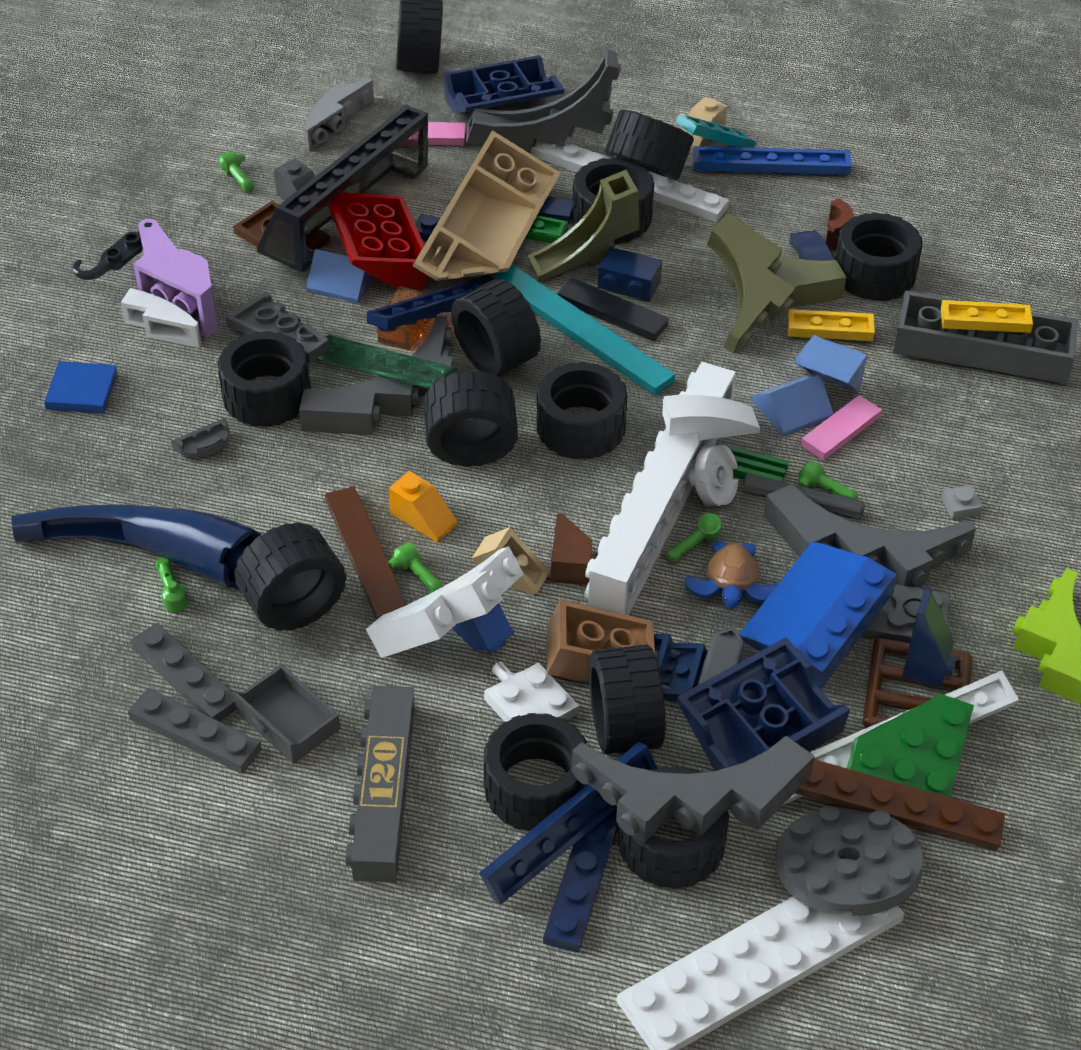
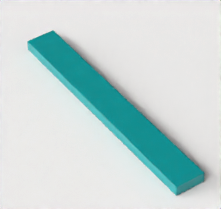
(590, 333)

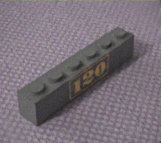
(382, 786)

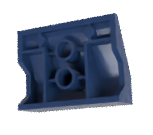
(499, 84)
(758, 705)

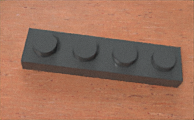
(184, 672)
(195, 730)

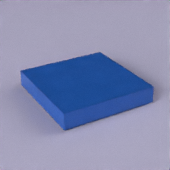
(81, 387)

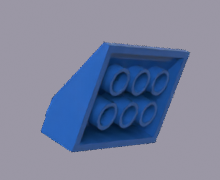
(822, 606)

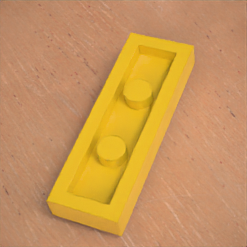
(986, 316)
(830, 325)

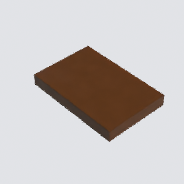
(254, 226)

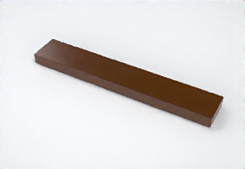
(365, 551)

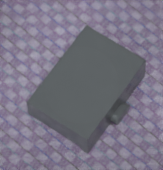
(287, 713)

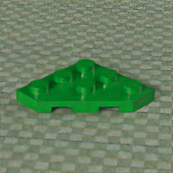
(917, 746)

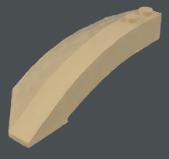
(488, 213)

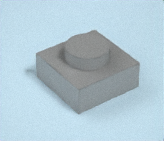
(961, 502)

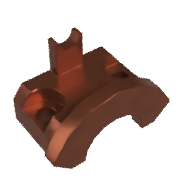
(839, 214)

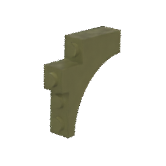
(609, 217)
(753, 267)
(812, 280)

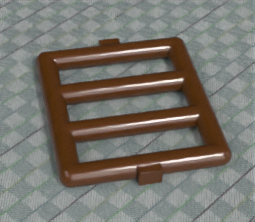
(878, 670)

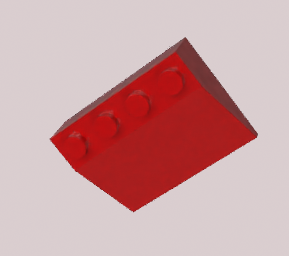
(380, 237)

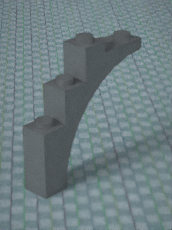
(582, 108)
(360, 405)
(903, 552)
(696, 800)

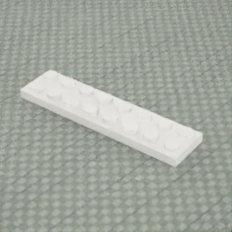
(744, 970)

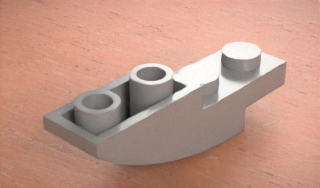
(333, 108)

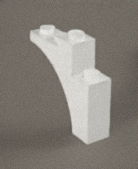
(438, 612)

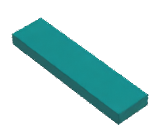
(714, 131)

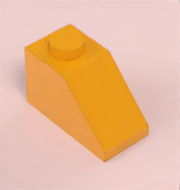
(421, 506)

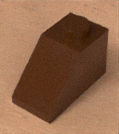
(570, 553)

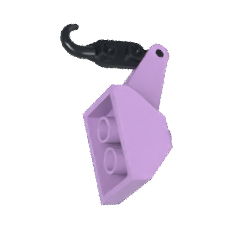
(162, 271)

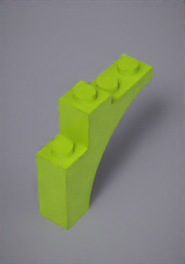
(1055, 638)

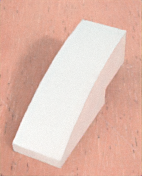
(160, 318)
(708, 416)

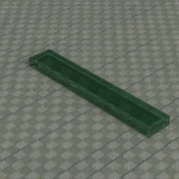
(385, 362)

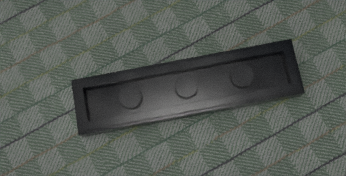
(614, 309)

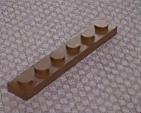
(905, 804)

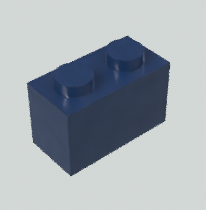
(629, 274)

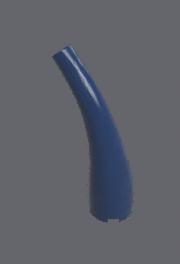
(186, 537)

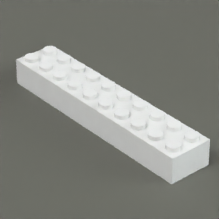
(652, 507)

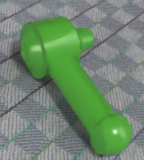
(230, 163)
(814, 474)
(708, 528)
(408, 557)
(173, 594)

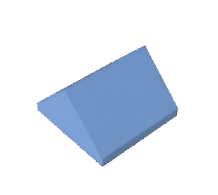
(336, 277)
(833, 362)
(795, 404)

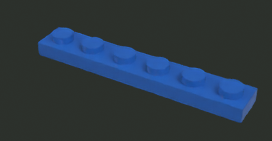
(771, 160)

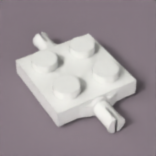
(528, 693)

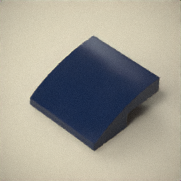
(678, 665)

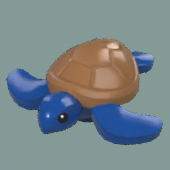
(732, 573)

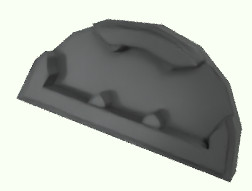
(203, 441)

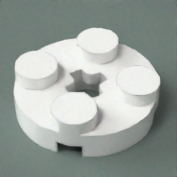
(714, 475)

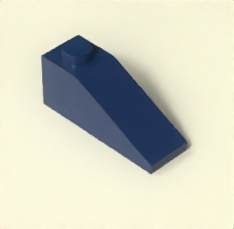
(930, 645)

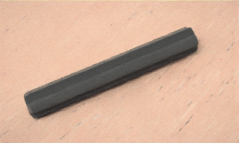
(828, 501)

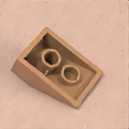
(581, 629)

